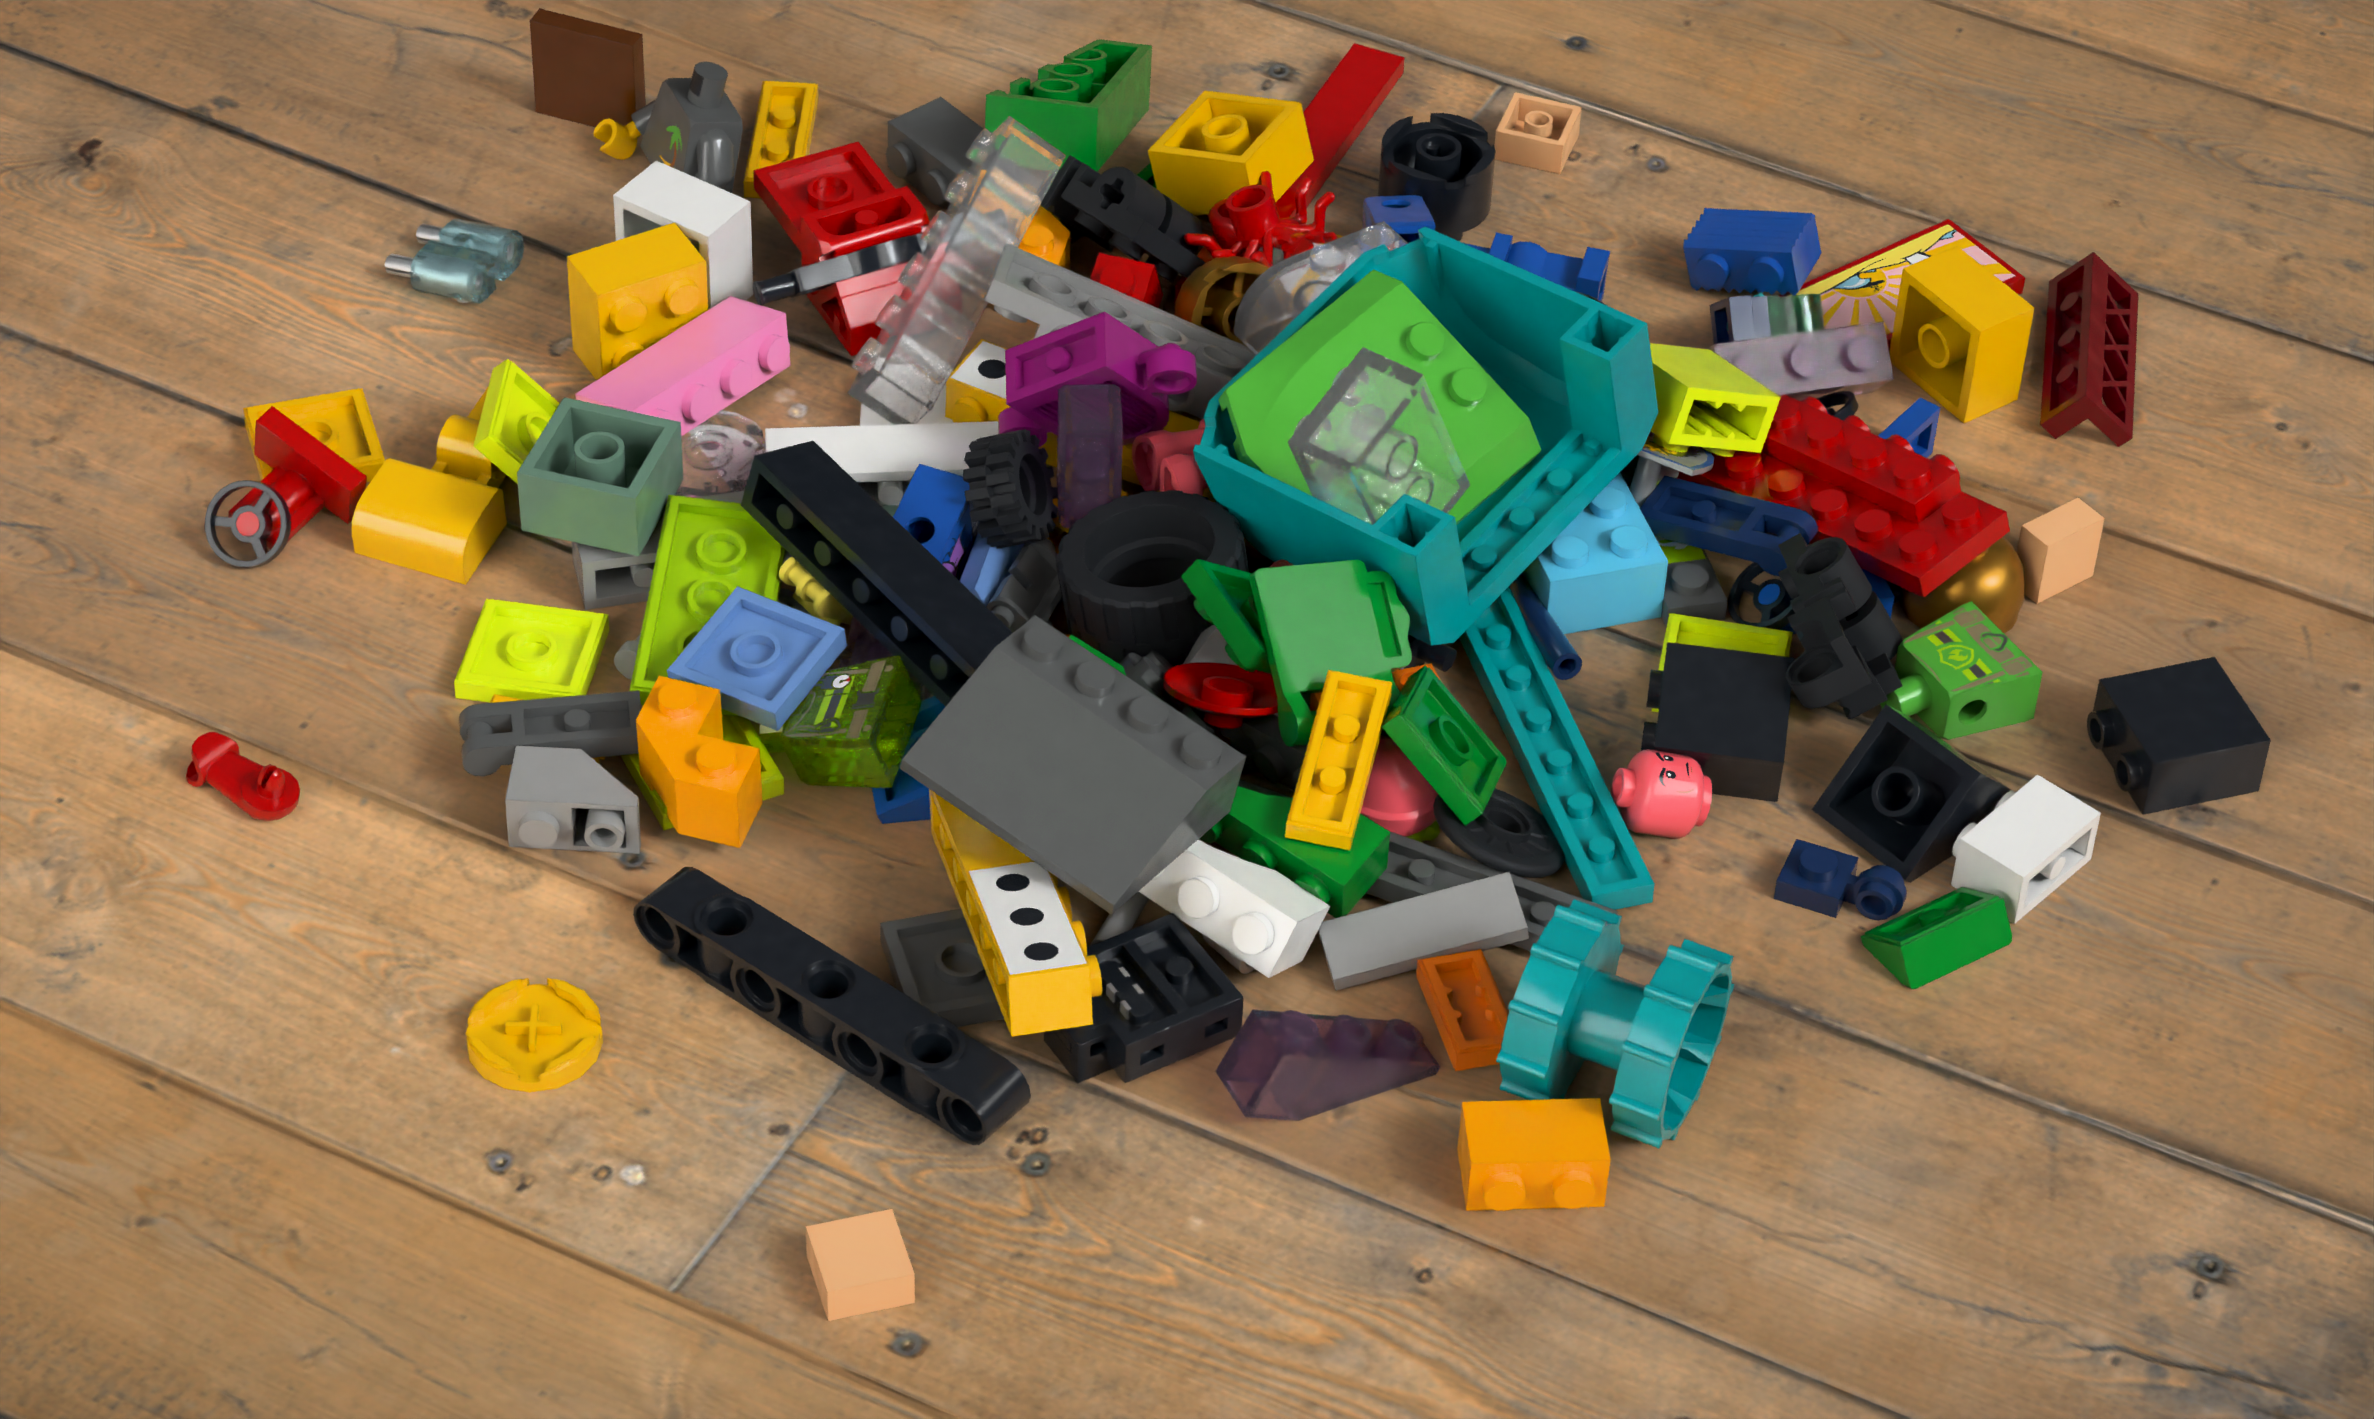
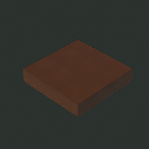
(586, 69)

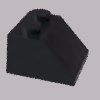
(1907, 795)

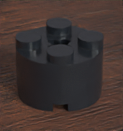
(1444, 164)

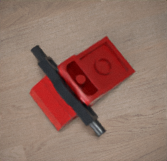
(850, 234)

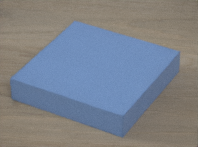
(760, 656)

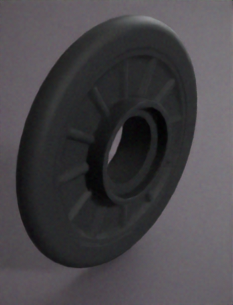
(1505, 837)

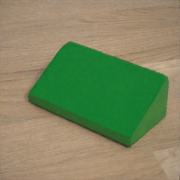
(1940, 936)

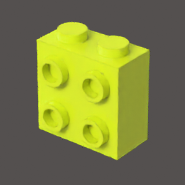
(1708, 403)

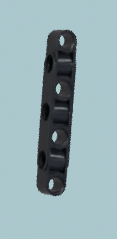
(833, 1005)

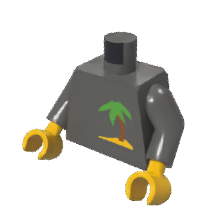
(685, 127)

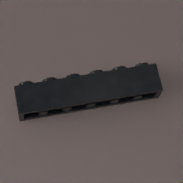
(872, 566)

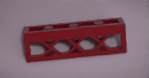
(2090, 351)

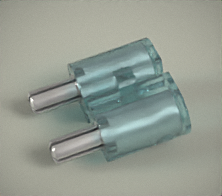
(460, 259)

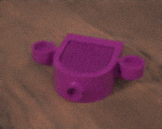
(1094, 354)

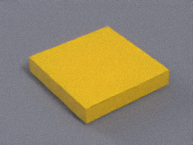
(336, 420)

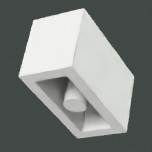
(2026, 846)

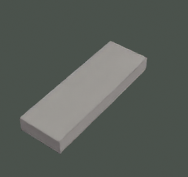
(1426, 926)

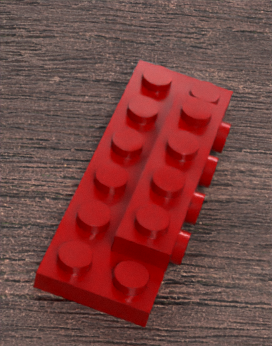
(1873, 492)

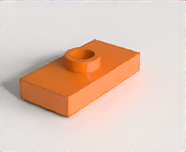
(1464, 1007)

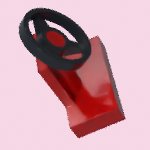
(300, 485)

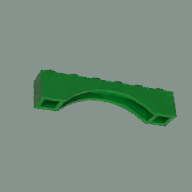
(1257, 835)

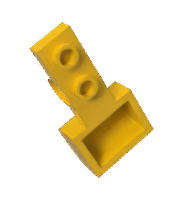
(437, 516)

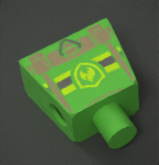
(1964, 676)

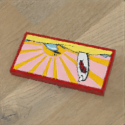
(1870, 286)

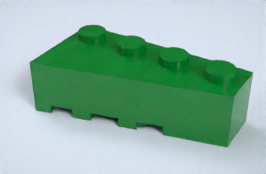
(1082, 103)

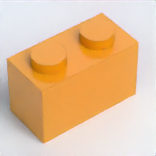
(1533, 1154)

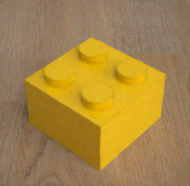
(1226, 145)
(633, 295)
(1960, 334)

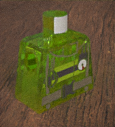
(850, 726)

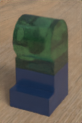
(1765, 316)

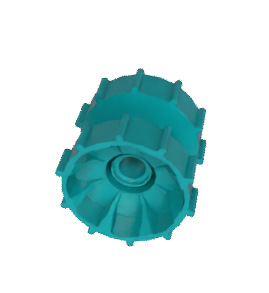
(1580, 1010)

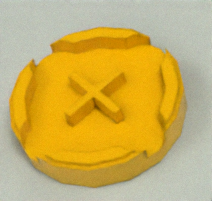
(534, 1035)

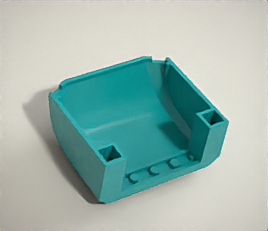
(1561, 359)

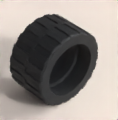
(1126, 568)

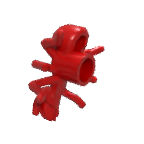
(1251, 221)

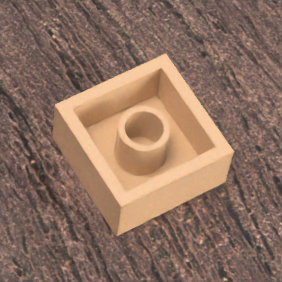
(1537, 133)
(2059, 549)
(860, 1264)

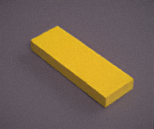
(781, 127)
(1338, 760)

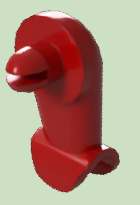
(257, 789)

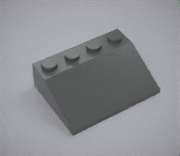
(1076, 765)

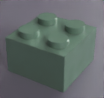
(600, 476)

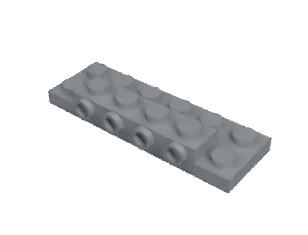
(1055, 297)

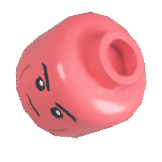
(1662, 794)

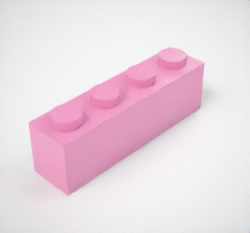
(699, 365)

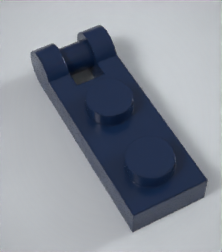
(1725, 521)

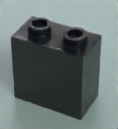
(1725, 714)
(2178, 735)

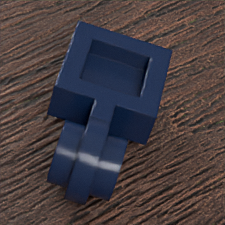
(1826, 878)

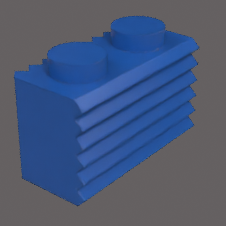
(1752, 250)

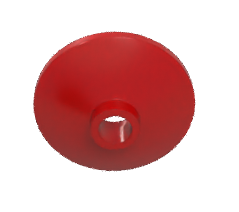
(1222, 692)

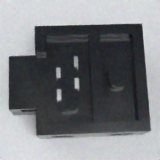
(1155, 1005)

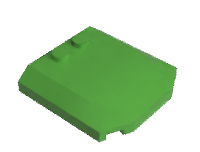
(1387, 318)

